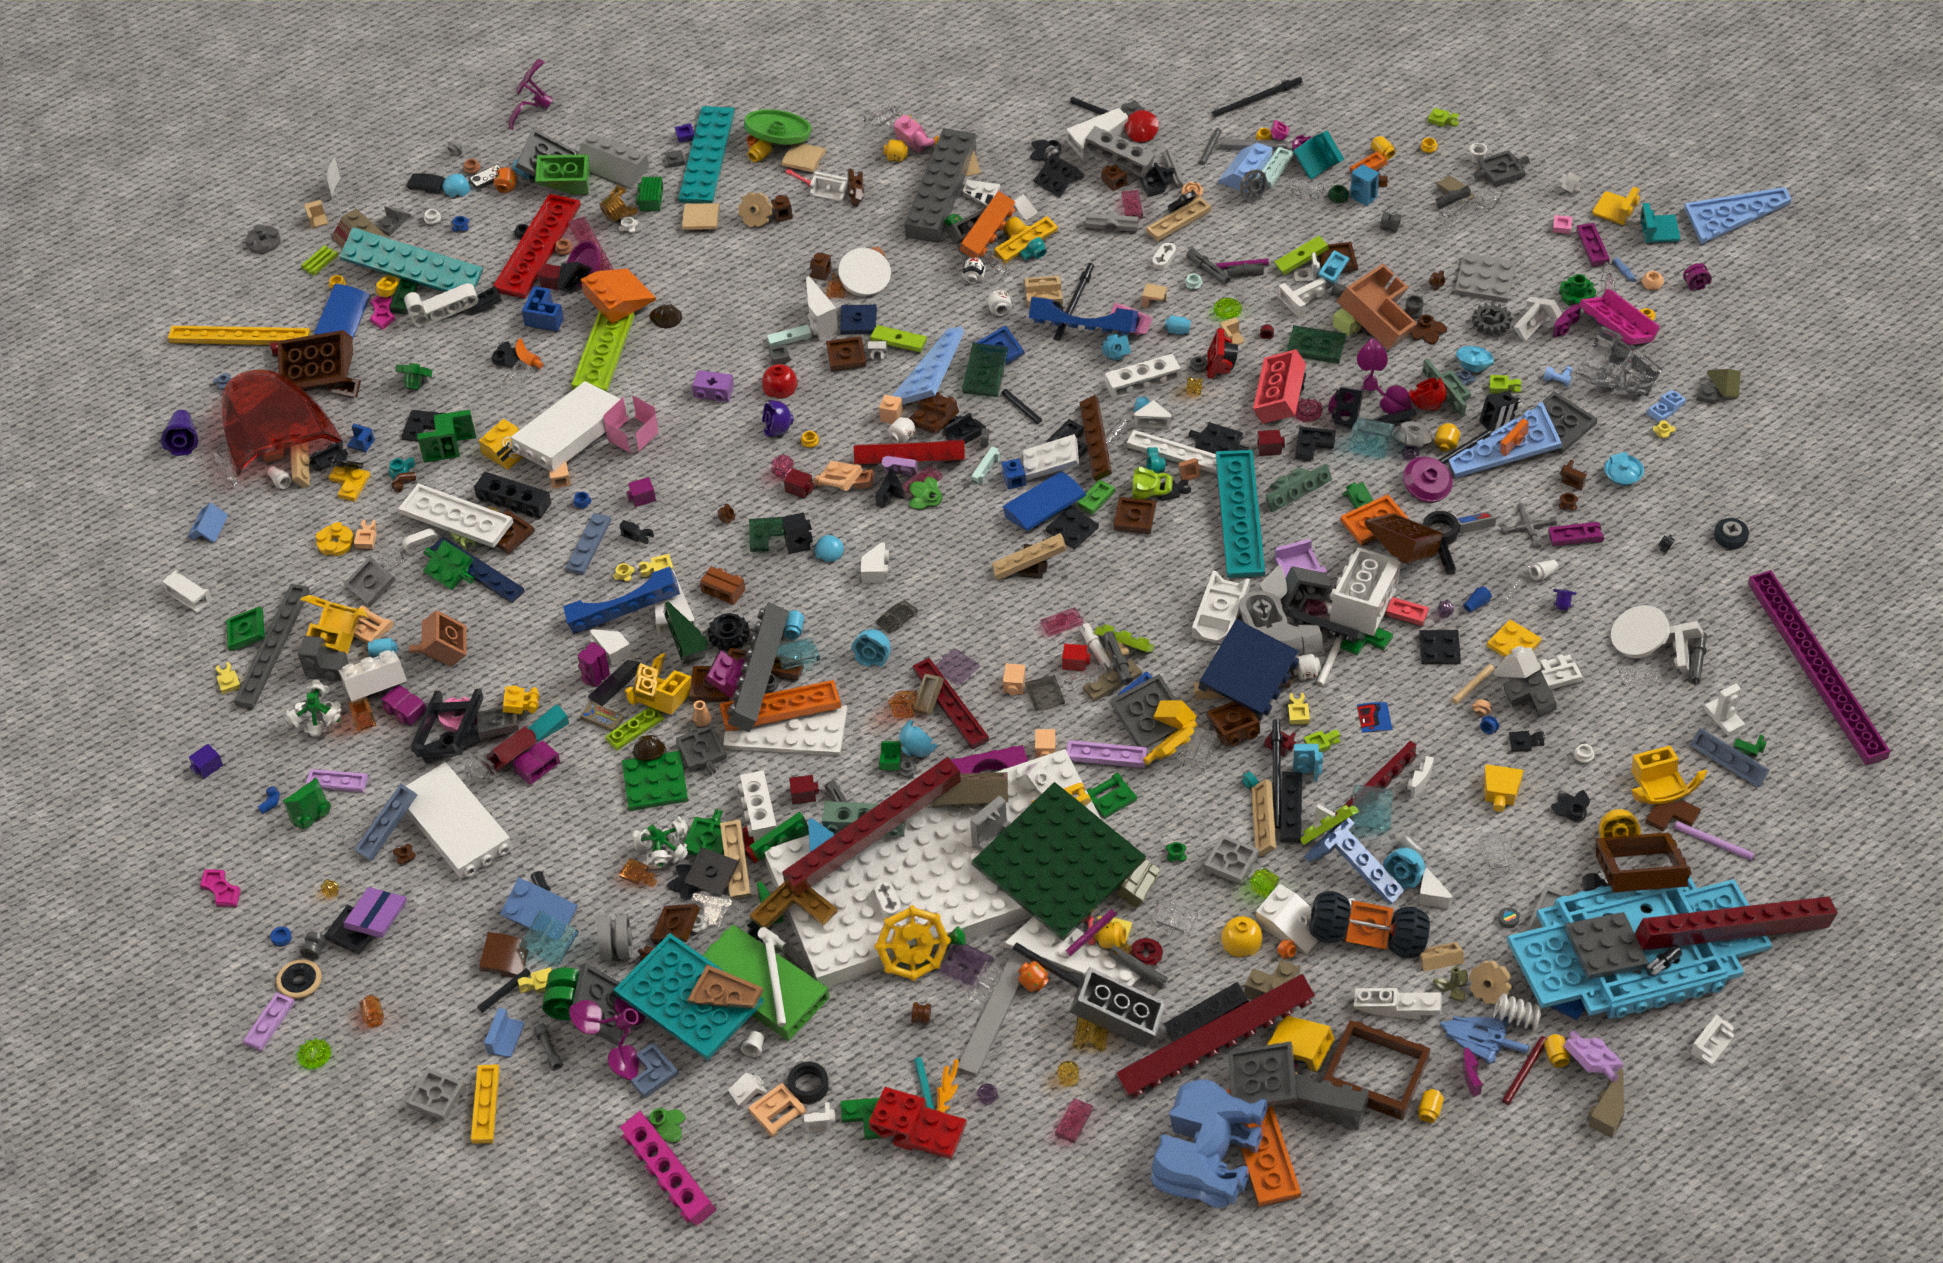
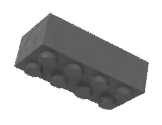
(1117, 1007)

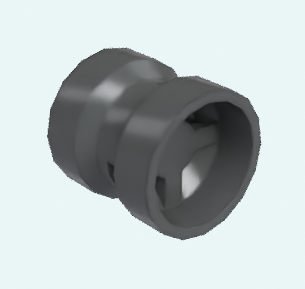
(1390, 221)
(1414, 306)
(312, 947)

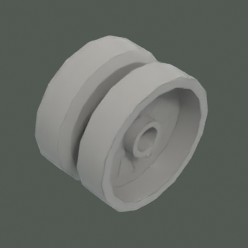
(614, 937)

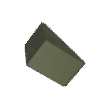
(1726, 381)

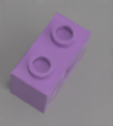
(713, 386)

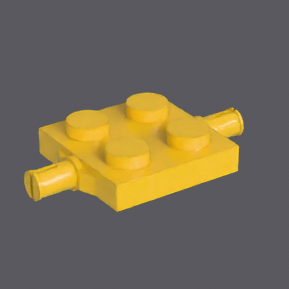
(1170, 744)

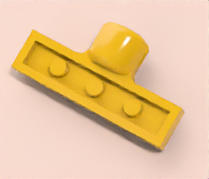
(1021, 235)

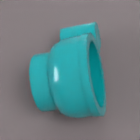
(1034, 248)
(1154, 462)
(400, 466)

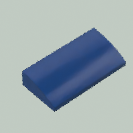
(343, 310)
(1043, 501)

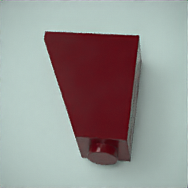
(512, 748)

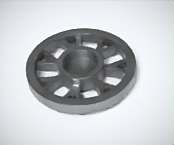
(1253, 185)

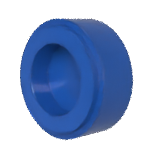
(281, 936)

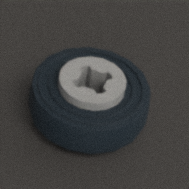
(1731, 533)

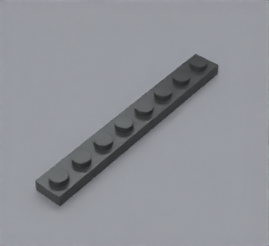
(271, 646)

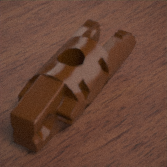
(855, 187)

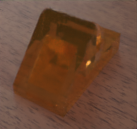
(902, 703)

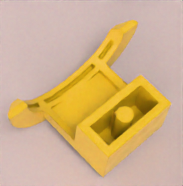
(336, 623)
(668, 693)
(1659, 777)

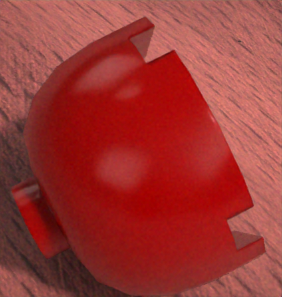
(779, 381)
(1429, 394)

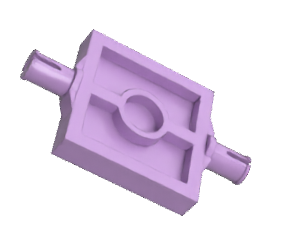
(1593, 1055)

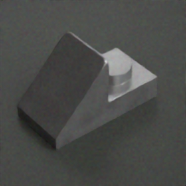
(394, 219)

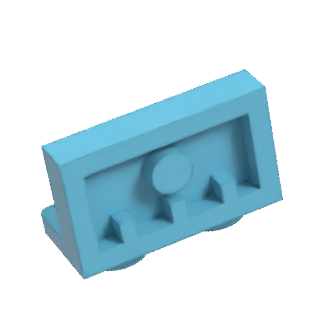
(1308, 759)

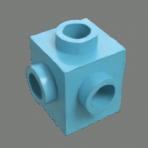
(1122, 346)

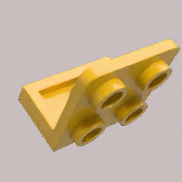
(1616, 207)

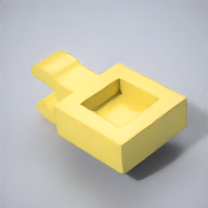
(537, 981)

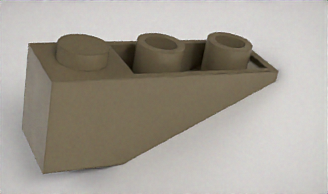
(1610, 1109)

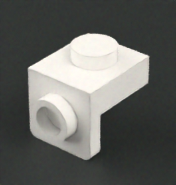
(746, 1088)

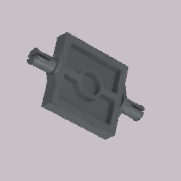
(1501, 168)
(701, 747)

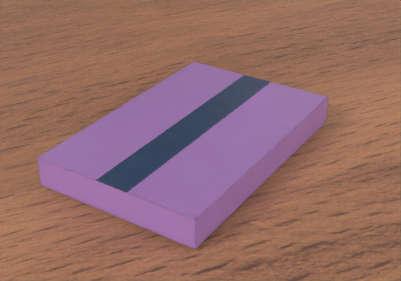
(375, 912)

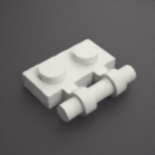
(1561, 675)

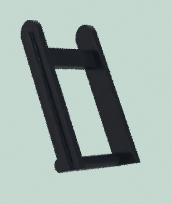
(438, 706)

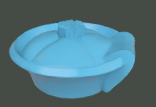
(1474, 358)
(1624, 469)

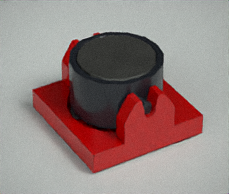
(1221, 354)

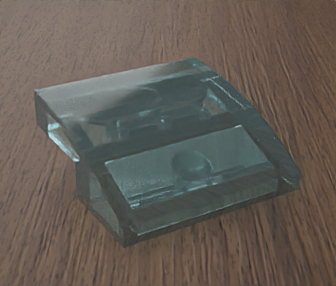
(797, 653)
(1373, 807)
(549, 938)

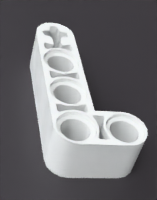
(440, 305)

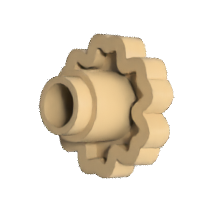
(755, 209)
(1489, 981)

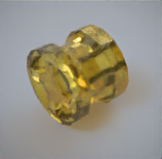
(1194, 386)
(1068, 1068)

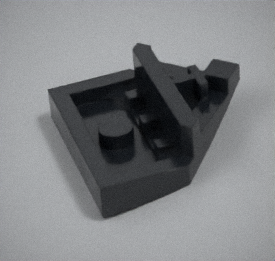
(1156, 180)
(964, 428)

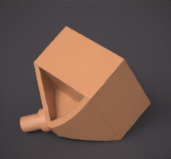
(442, 639)

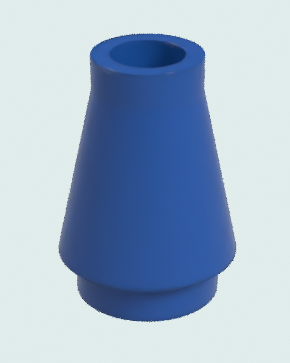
(1478, 598)

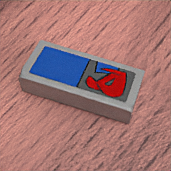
(1476, 521)

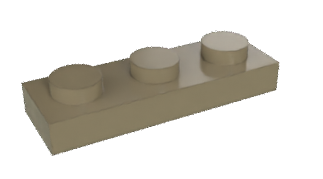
(1109, 682)

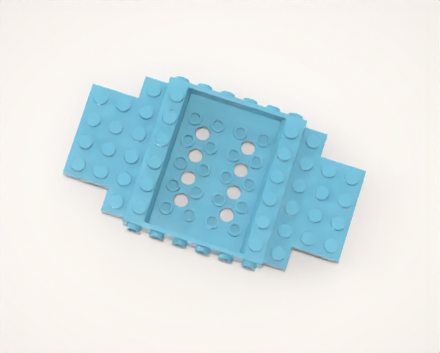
(1703, 968)

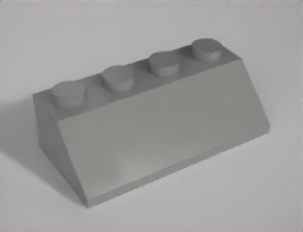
(614, 160)

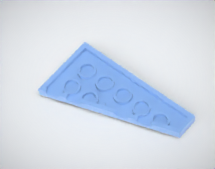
(1720, 215)
(929, 373)
(1486, 454)

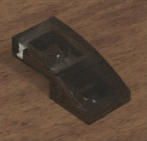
(896, 615)

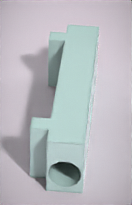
(789, 336)
(978, 476)

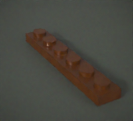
(1095, 438)

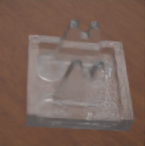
(715, 907)

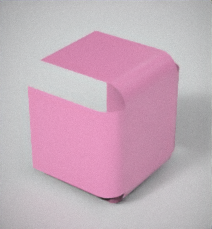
(617, 417)

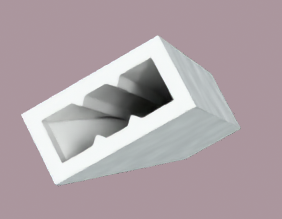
(1111, 121)
(679, 603)

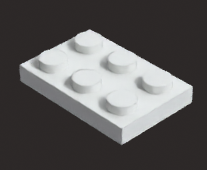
(1050, 457)

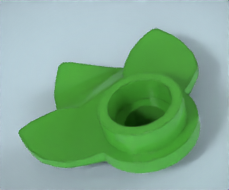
(922, 493)
(669, 1126)

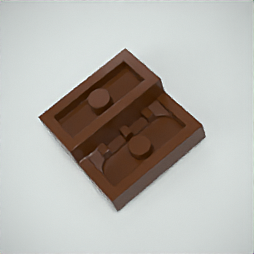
(503, 955)

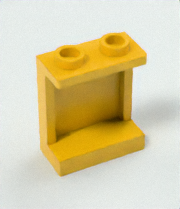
(1309, 1040)

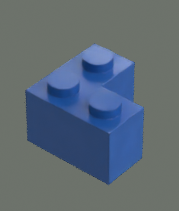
(541, 311)

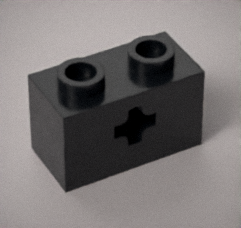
(797, 533)

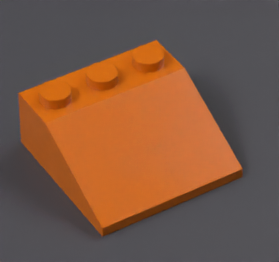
(616, 293)

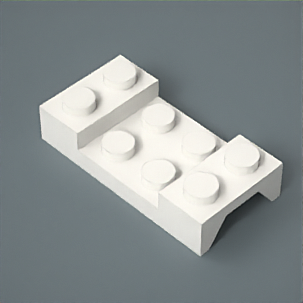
(1218, 608)

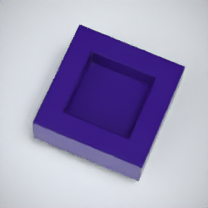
(684, 133)

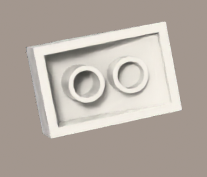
(821, 312)
(1280, 918)

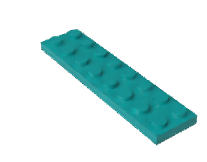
(706, 155)
(408, 261)
(1240, 514)

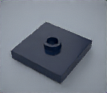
(858, 319)

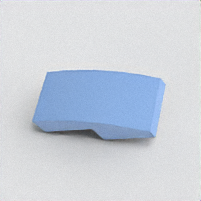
(1668, 404)

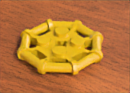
(917, 953)

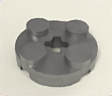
(259, 232)

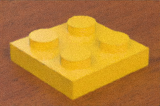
(1512, 636)

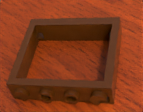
(1644, 878)
(1378, 1036)

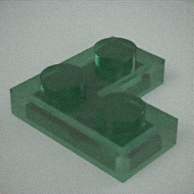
(761, 529)

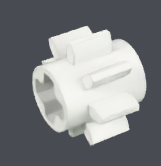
(1570, 182)

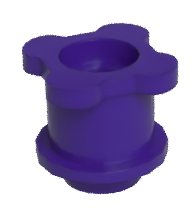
(1563, 598)

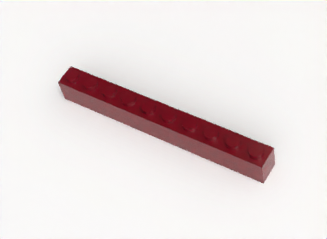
(871, 826)
(1735, 923)
(1215, 1035)

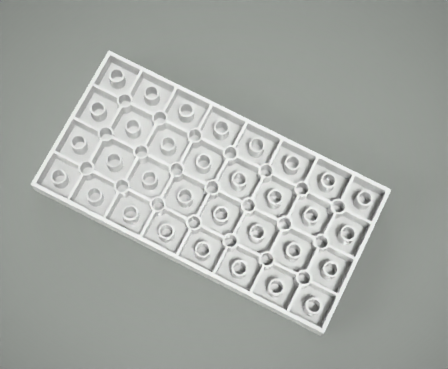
(926, 870)

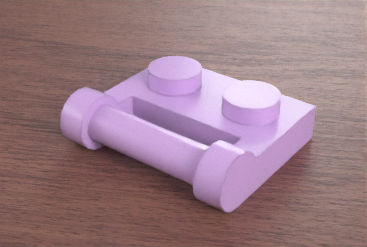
(901, 465)

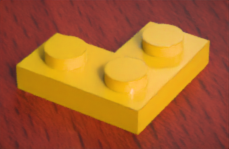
(352, 480)

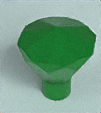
(958, 937)

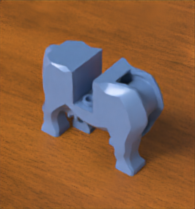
(1214, 1122)

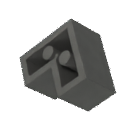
(1302, 585)
(320, 662)
(1531, 688)

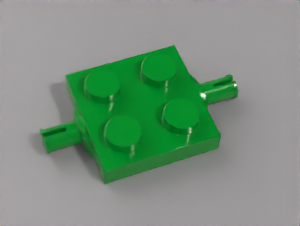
(448, 565)
(705, 834)

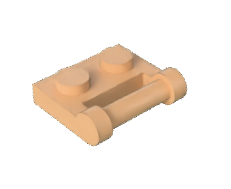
(838, 475)
(367, 631)
(772, 1105)

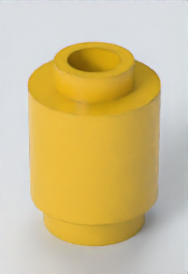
(1383, 147)
(759, 150)
(1556, 1051)
(1430, 1106)

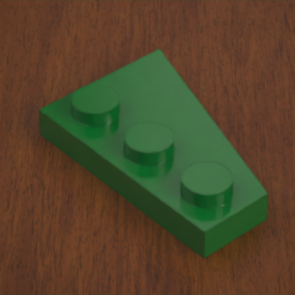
(789, 830)

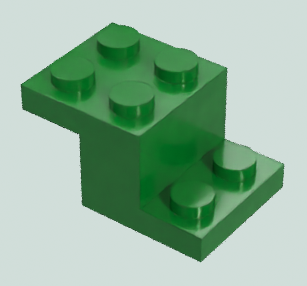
(449, 430)

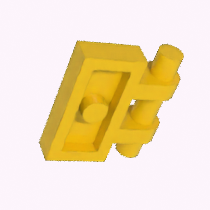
(517, 700)

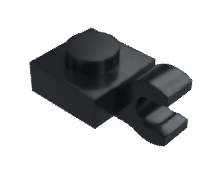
(632, 531)
(1524, 741)

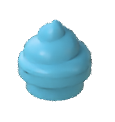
(1140, 403)

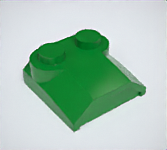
(307, 805)

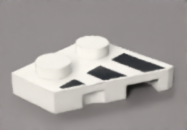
(980, 191)

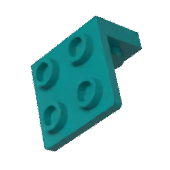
(1318, 154)
(1658, 227)

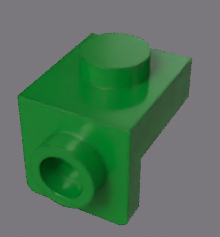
(1358, 494)
(1748, 748)
(890, 755)

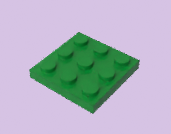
(654, 781)

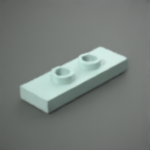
(1276, 165)

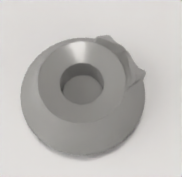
(1413, 434)

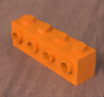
(987, 225)

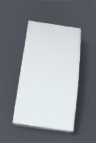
(1420, 777)

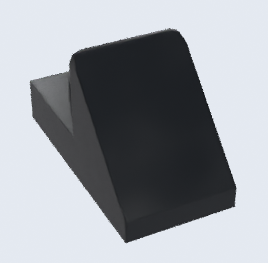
(890, 487)

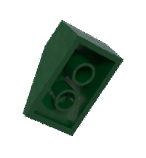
(686, 636)

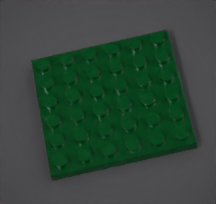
(1058, 861)

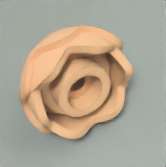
(1192, 186)
(1652, 280)

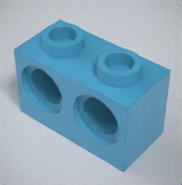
(1364, 184)

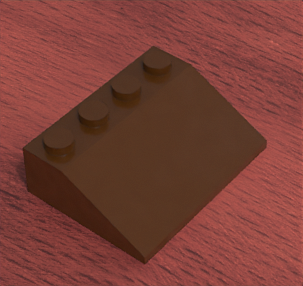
(316, 358)
(1405, 537)

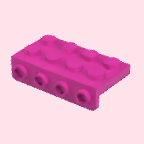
(1621, 317)

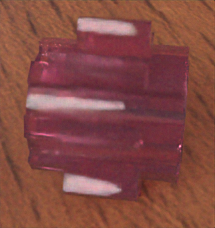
(782, 465)

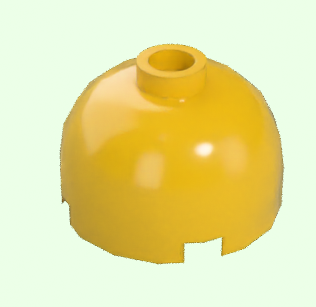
(1618, 823)
(1241, 936)

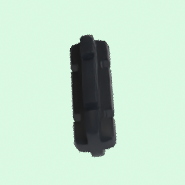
(1446, 558)

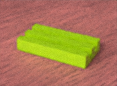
(317, 258)

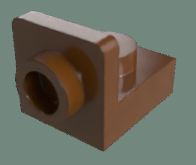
(1572, 477)

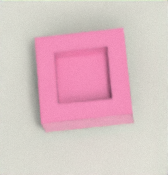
(1562, 224)

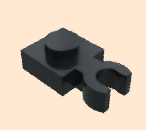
(1176, 490)

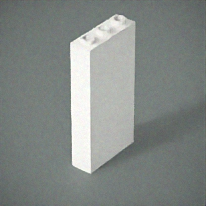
(565, 427)
(456, 822)

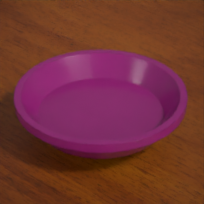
(586, 253)
(1427, 479)

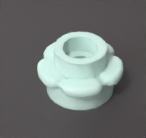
(1193, 281)

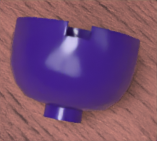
(777, 417)

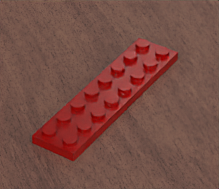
(536, 245)

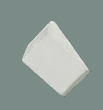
(1152, 416)
(1433, 892)

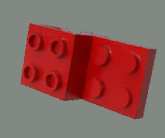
(915, 1124)

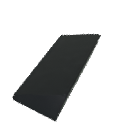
(614, 682)

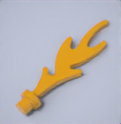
(947, 1091)

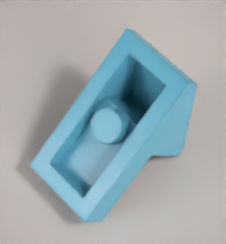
(1334, 266)

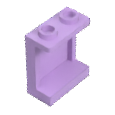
(1297, 555)

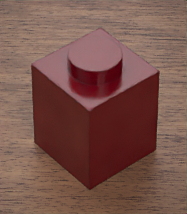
(549, 276)
(1270, 442)
(798, 483)
(803, 789)

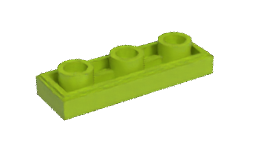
(1301, 255)
(899, 338)
(1125, 637)
(634, 728)
(1328, 823)

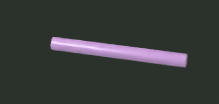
(1714, 840)

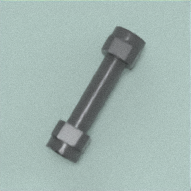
(553, 1059)

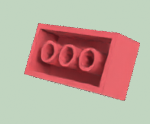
(1279, 386)

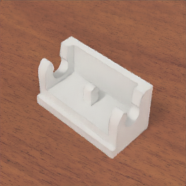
(829, 186)
(1713, 1040)

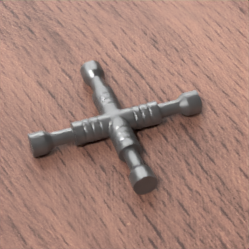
(1528, 525)

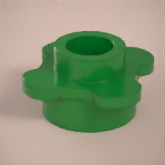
(1176, 847)

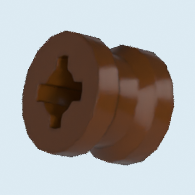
(921, 1013)

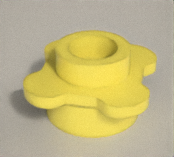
(1664, 429)
(620, 569)

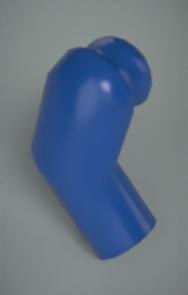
(272, 800)

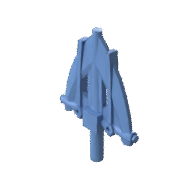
(1463, 1029)

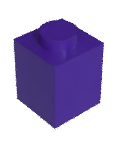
(205, 761)

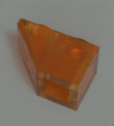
(361, 713)

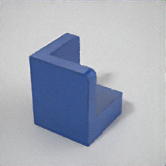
(362, 438)

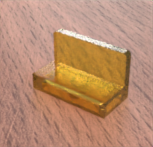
(1089, 1035)

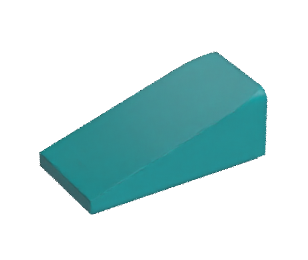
(549, 723)

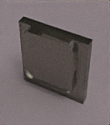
(1045, 693)

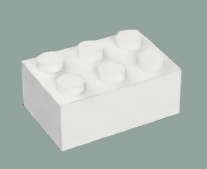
(372, 675)

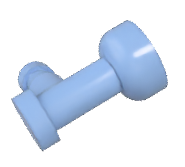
(1564, 378)

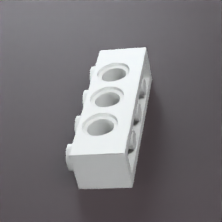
(1142, 376)
(757, 803)

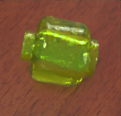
(1264, 882)

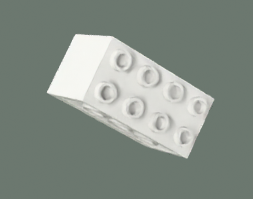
(1364, 590)

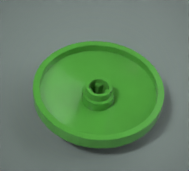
(777, 126)

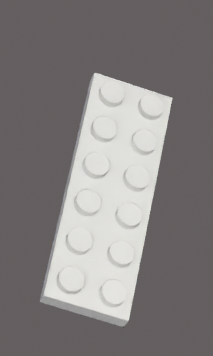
(455, 515)

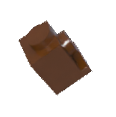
(1111, 174)
(781, 204)
(820, 266)

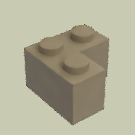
(1260, 982)

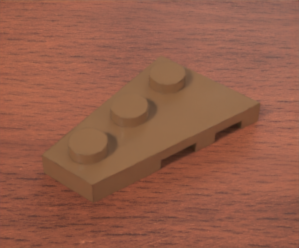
(724, 989)

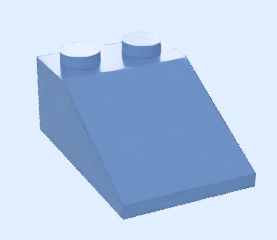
(527, 901)

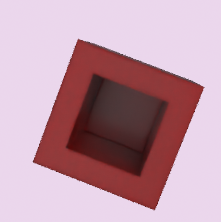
(1075, 657)

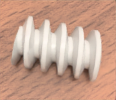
(1517, 1010)

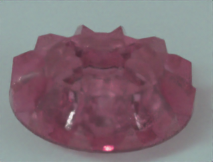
(1315, 409)

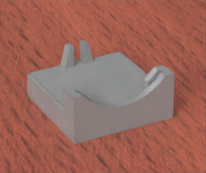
(989, 823)
(1231, 860)
(436, 1094)

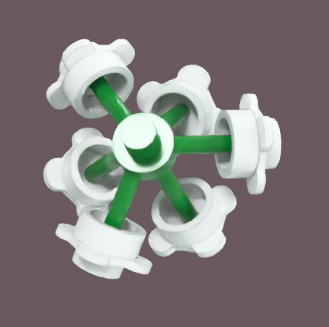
(308, 710)
(665, 838)

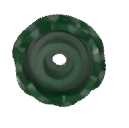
(1338, 194)

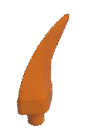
(526, 356)

